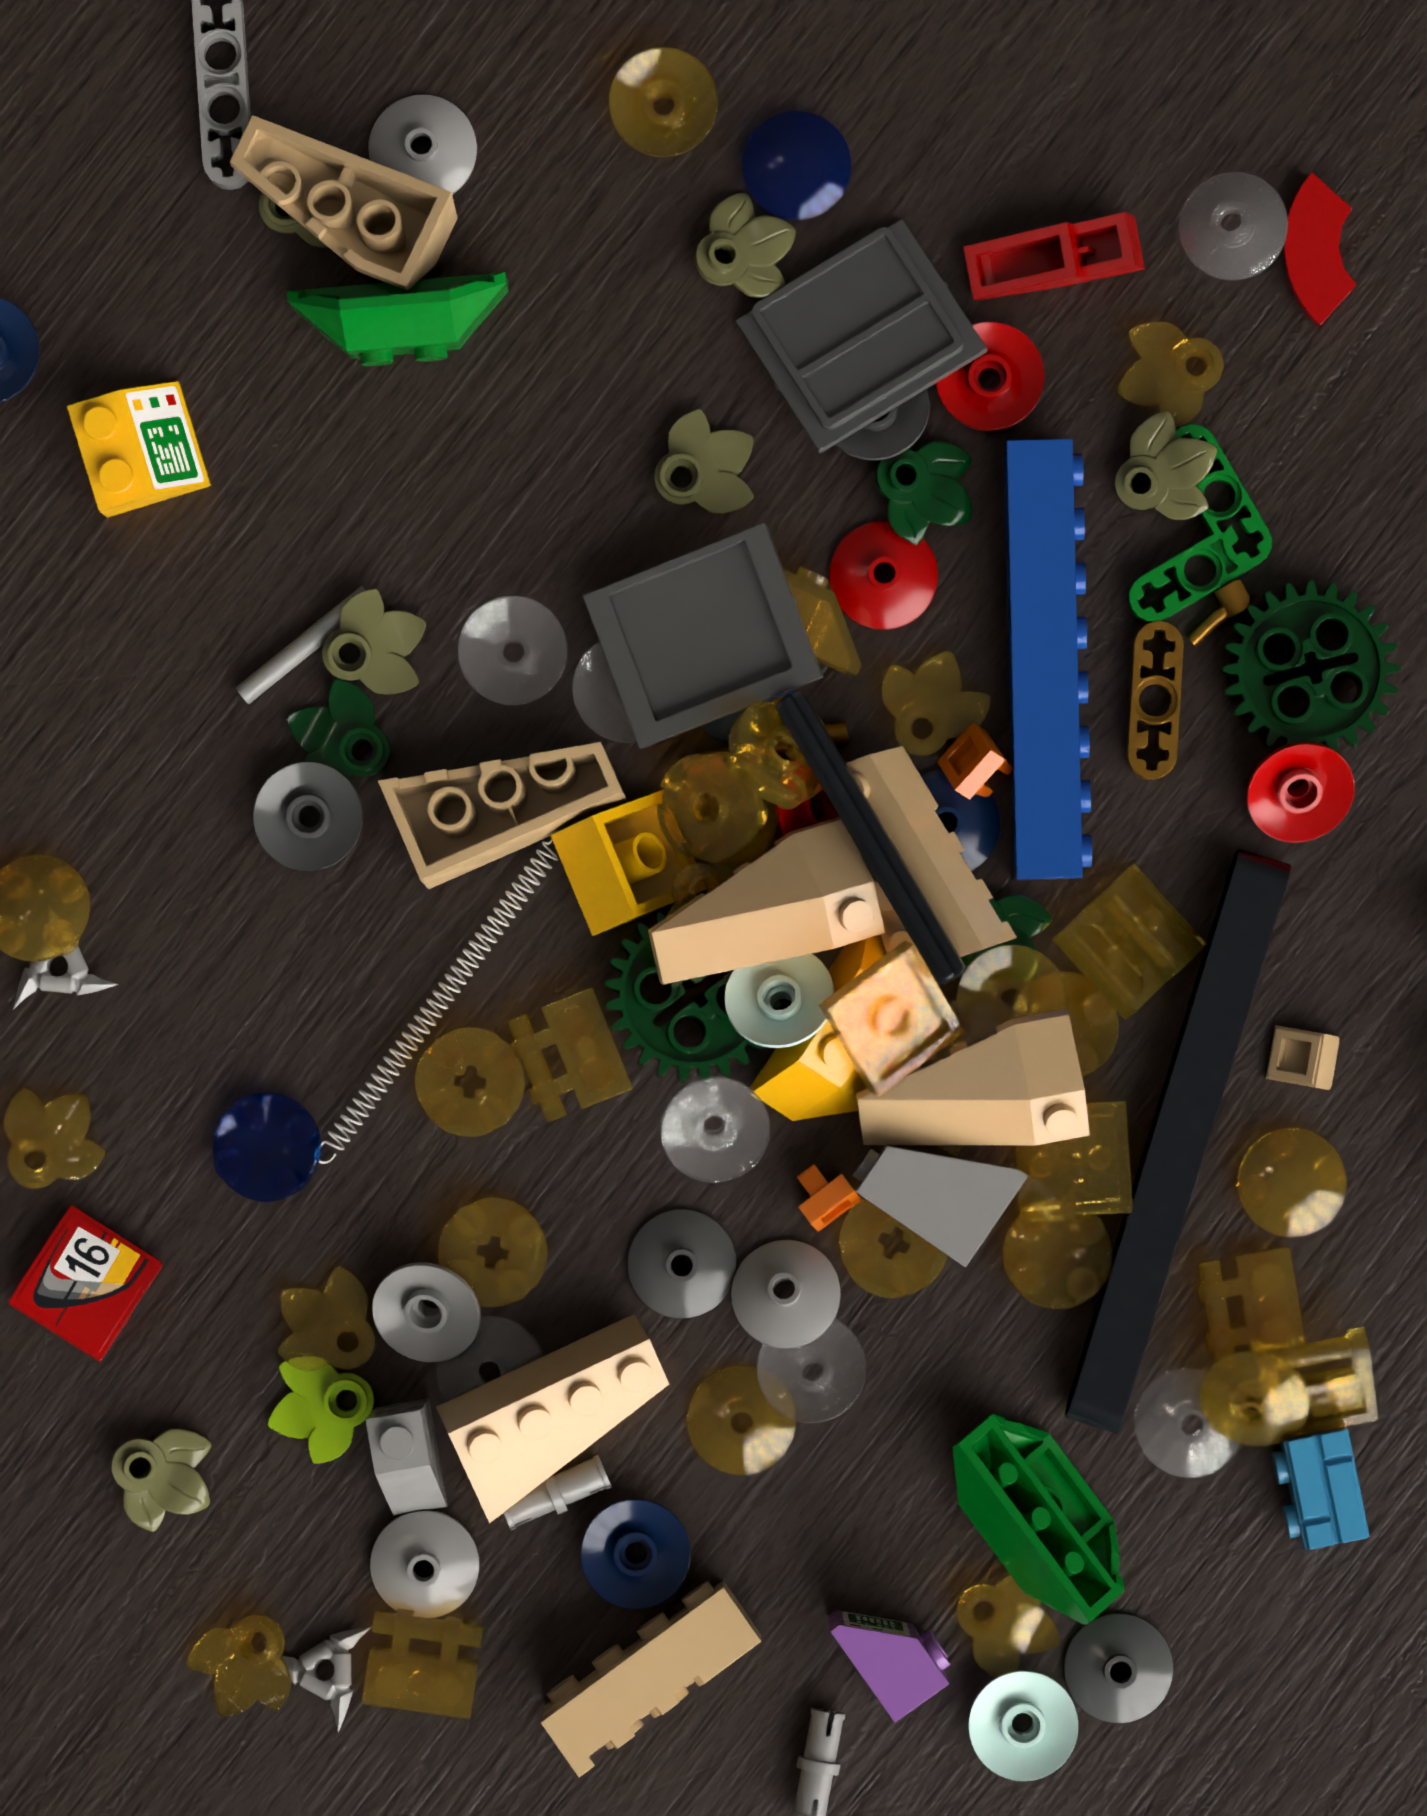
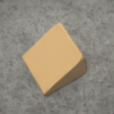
(1302, 1057)

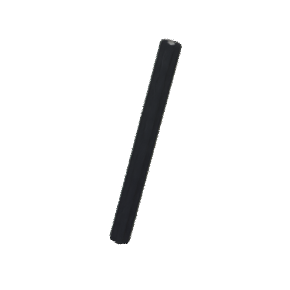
(870, 837)

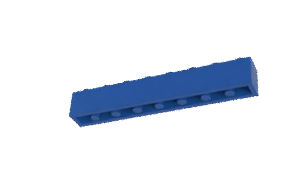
(1044, 659)

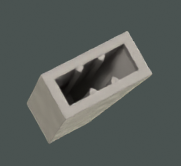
(939, 1196)
(406, 1456)

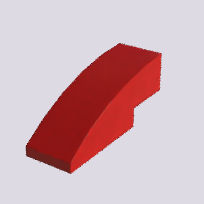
(1054, 257)

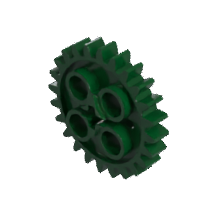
(1296, 622)
(718, 1039)

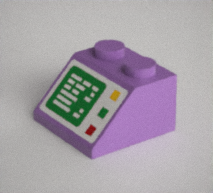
(892, 1659)

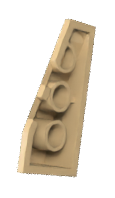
(357, 208)
(784, 905)
(999, 1091)

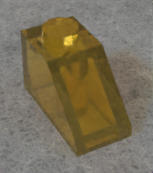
(824, 622)

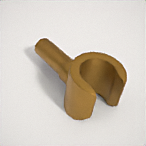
(1233, 600)

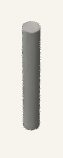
(292, 654)

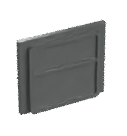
(860, 334)
(703, 636)

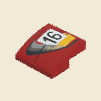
(85, 1283)

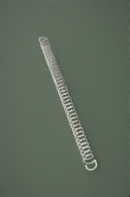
(436, 993)

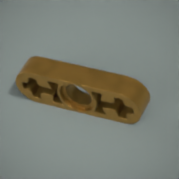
(1144, 659)

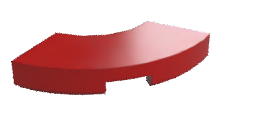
(1313, 252)

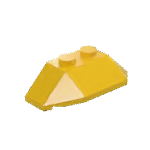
(818, 1074)

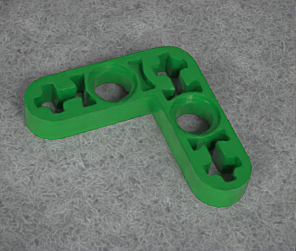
(1215, 547)

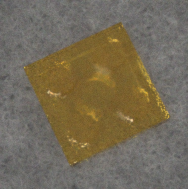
(891, 1018)

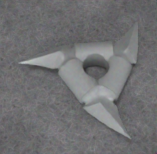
(74, 980)
(337, 1687)

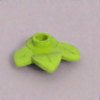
(314, 1411)

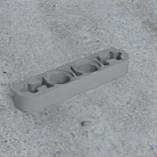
(216, 83)

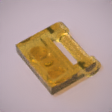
(1337, 1395)

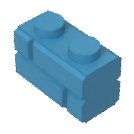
(1321, 1488)

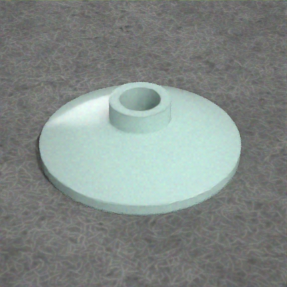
(756, 988)
(1028, 1753)

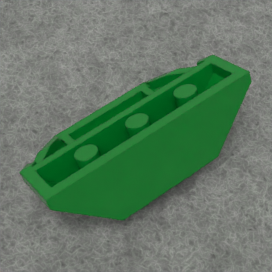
(389, 321)
(1039, 1517)

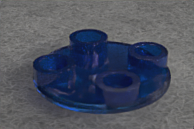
(796, 165)
(266, 1147)

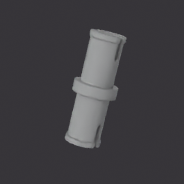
(559, 1491)
(818, 1763)

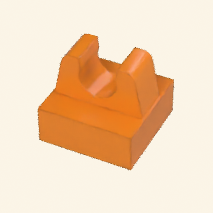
(972, 762)
(826, 1199)

